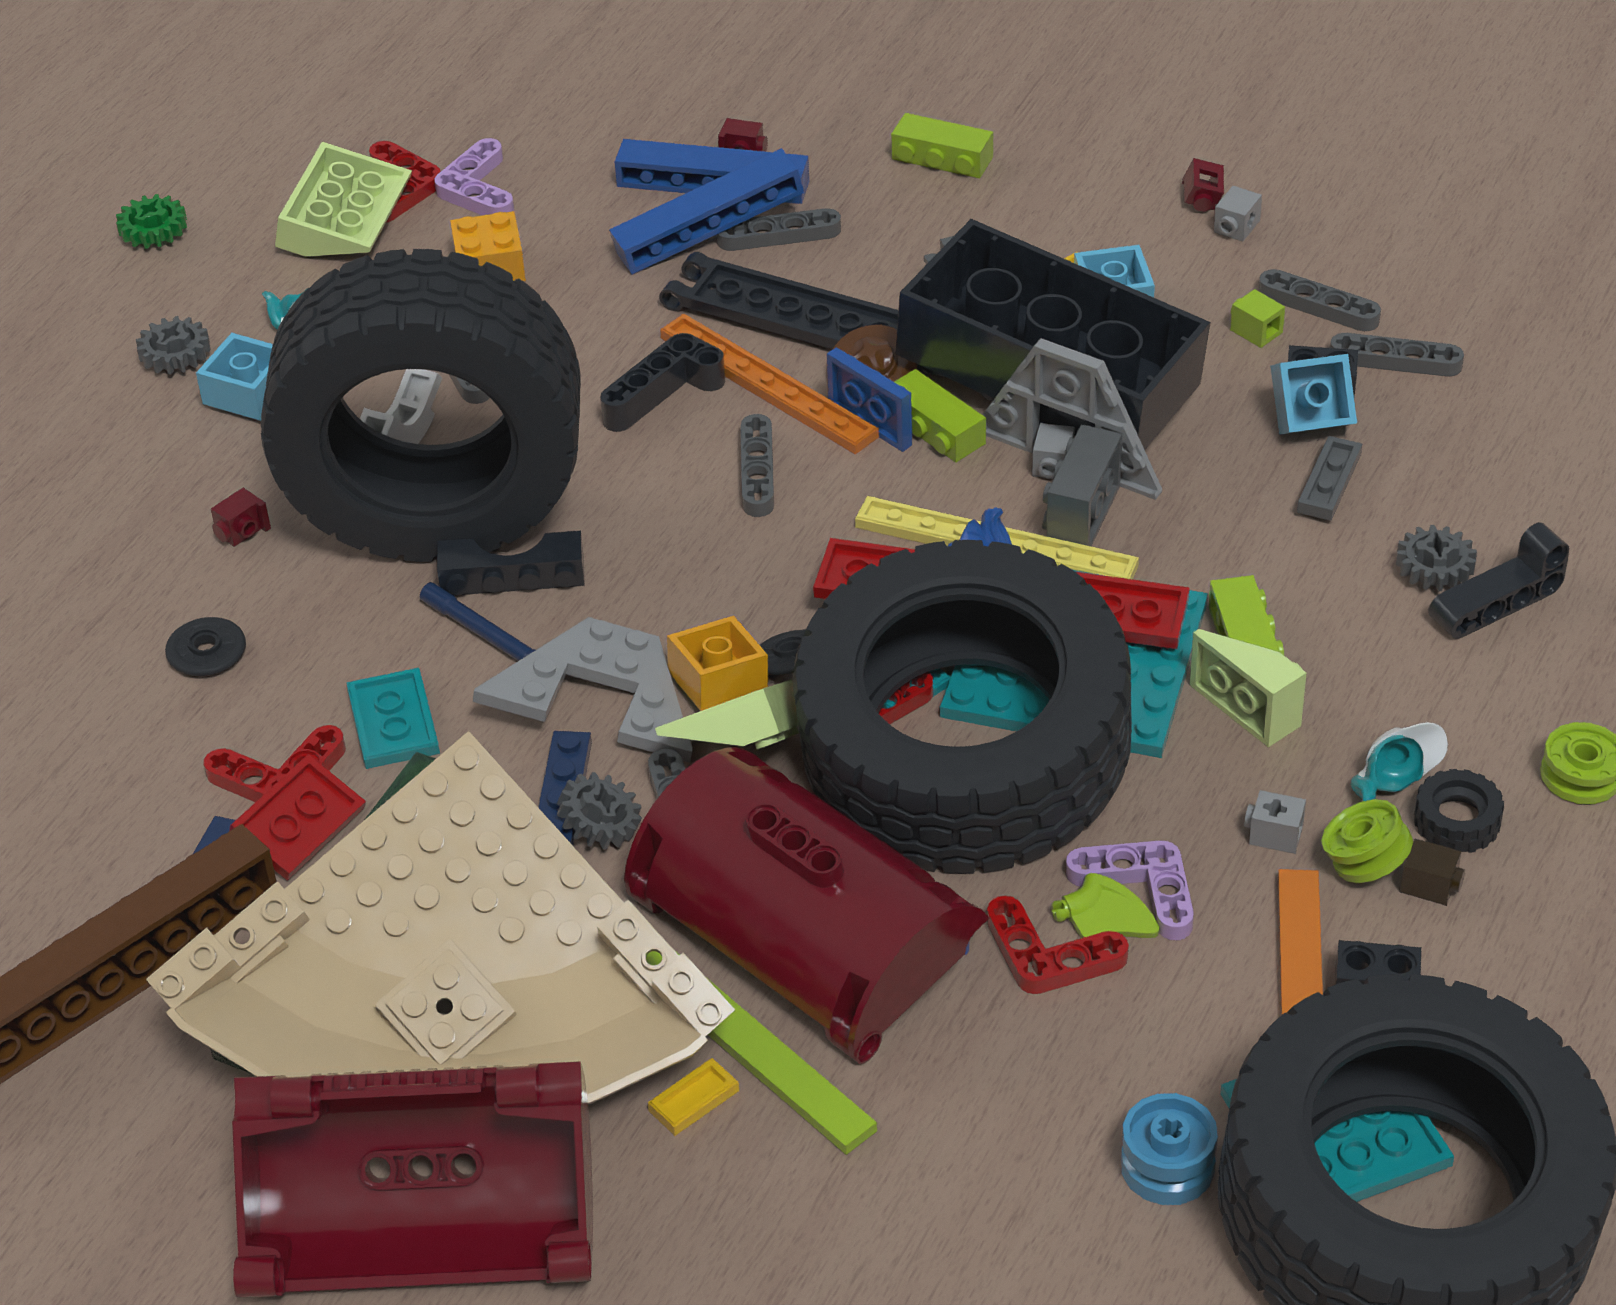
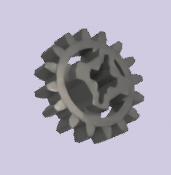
(173, 345)
(1436, 557)
(599, 810)

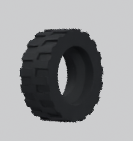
(1461, 787)

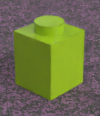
(1257, 318)

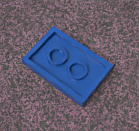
(871, 397)

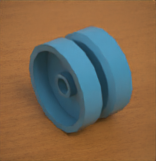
(1169, 1149)

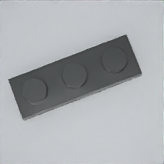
(1329, 478)

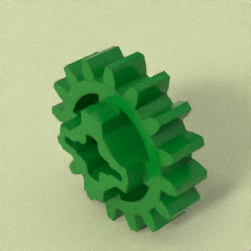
(151, 221)

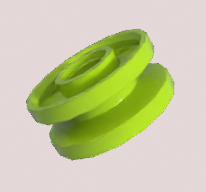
(1580, 763)
(1367, 841)

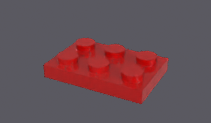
(301, 815)

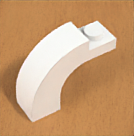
(411, 409)

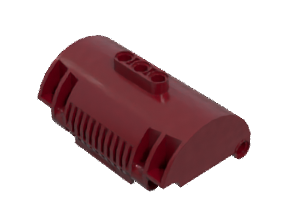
(798, 896)
(324, 1222)

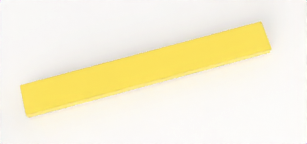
(933, 526)

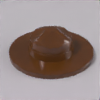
(876, 348)

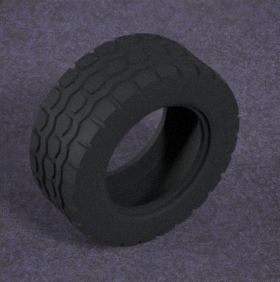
(426, 317)
(965, 609)
(1433, 1056)

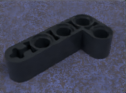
(658, 376)
(1505, 588)

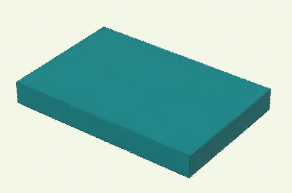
(392, 717)

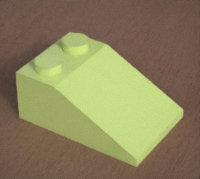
(1249, 684)

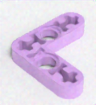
(456, 184)
(1152, 872)

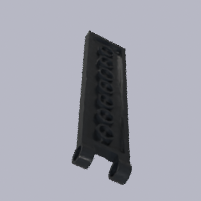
(772, 302)

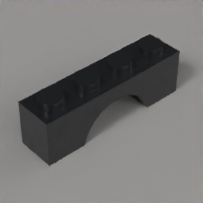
(552, 563)

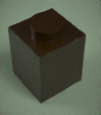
(1432, 872)

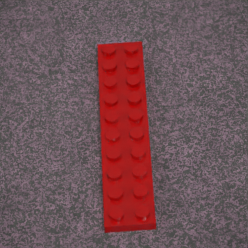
(1145, 610)

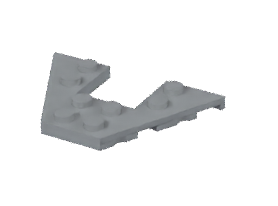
(1074, 386)
(601, 655)

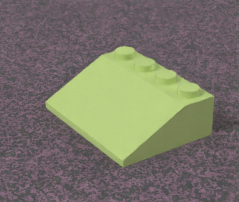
(339, 203)
(755, 717)

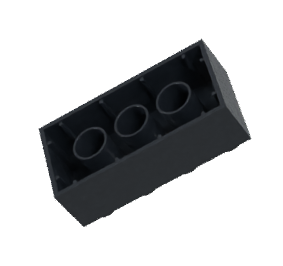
(995, 297)

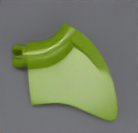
(1103, 907)

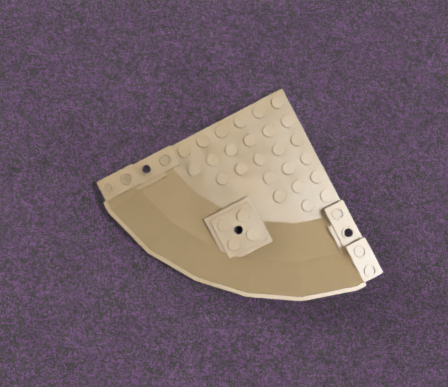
(436, 899)

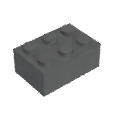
(1083, 486)

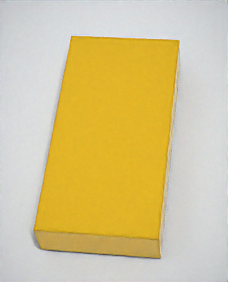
(693, 1096)

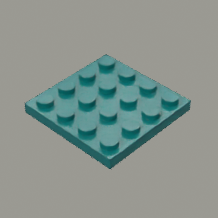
(1377, 1150)

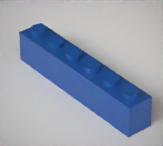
(687, 167)
(706, 211)

